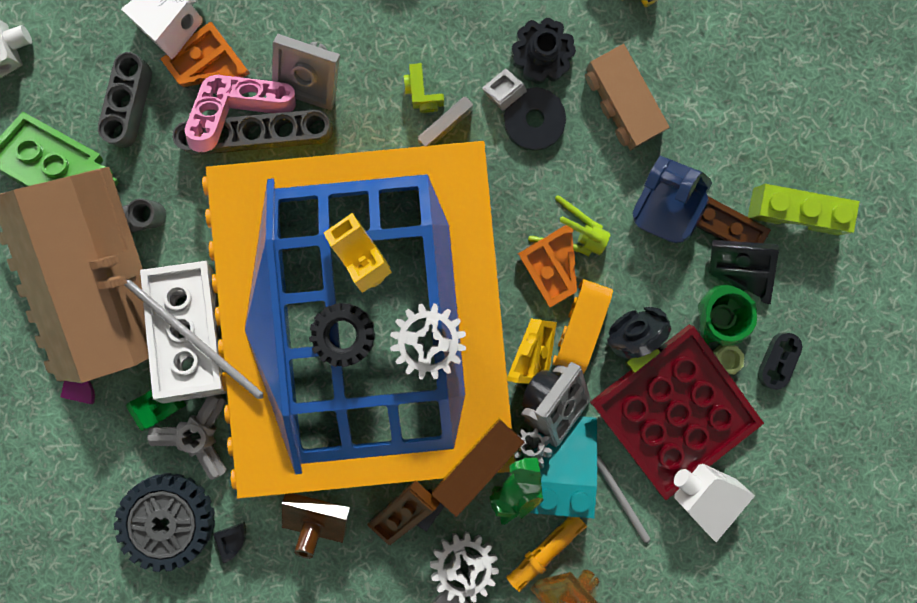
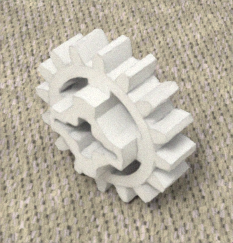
(412, 338)
(477, 563)

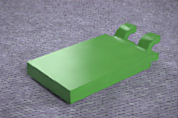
(38, 153)

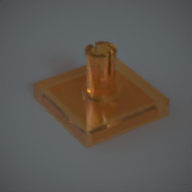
(566, 588)

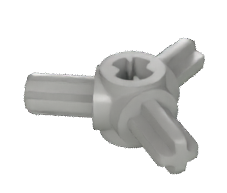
(202, 447)

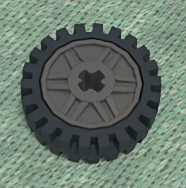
(171, 544)

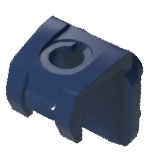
(672, 200)

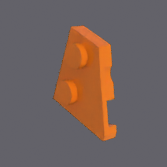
(204, 56)
(552, 265)

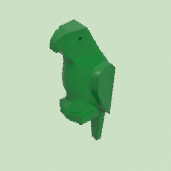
(519, 492)

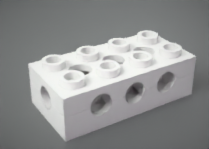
(165, 347)

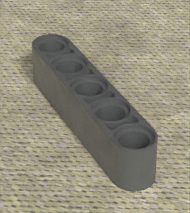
(269, 136)

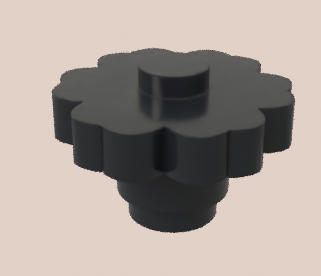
(543, 50)

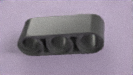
(118, 87)

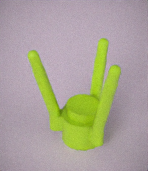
(591, 236)

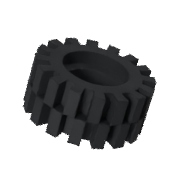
(327, 350)

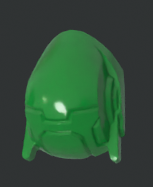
(714, 316)

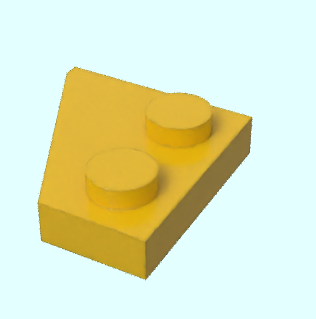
(534, 351)

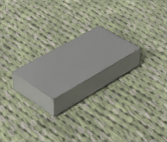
(446, 122)

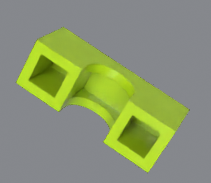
(804, 208)

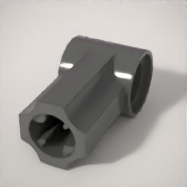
(135, 217)

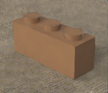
(625, 97)

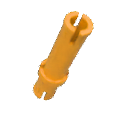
(539, 558)

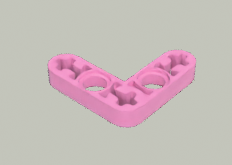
(229, 95)

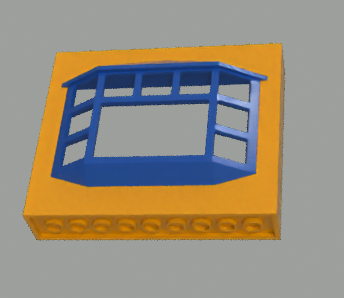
(256, 321)

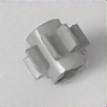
(534, 440)

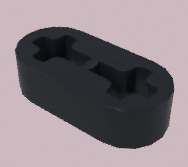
(787, 363)

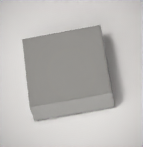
(504, 89)

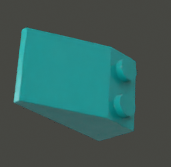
(571, 473)

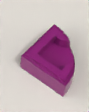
(78, 392)

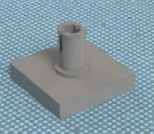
(307, 69)

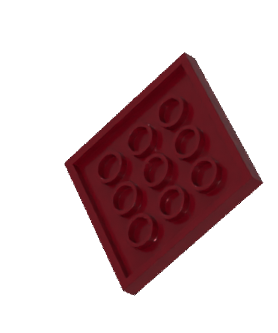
(677, 411)

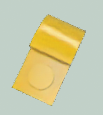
(358, 253)

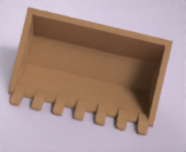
(72, 267)

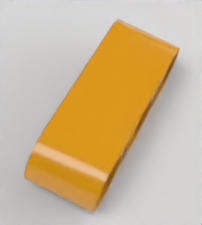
(584, 326)

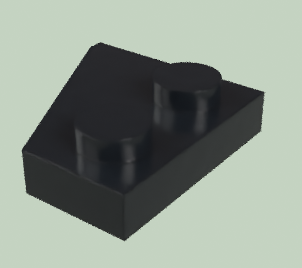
(746, 266)

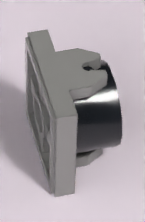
(549, 397)

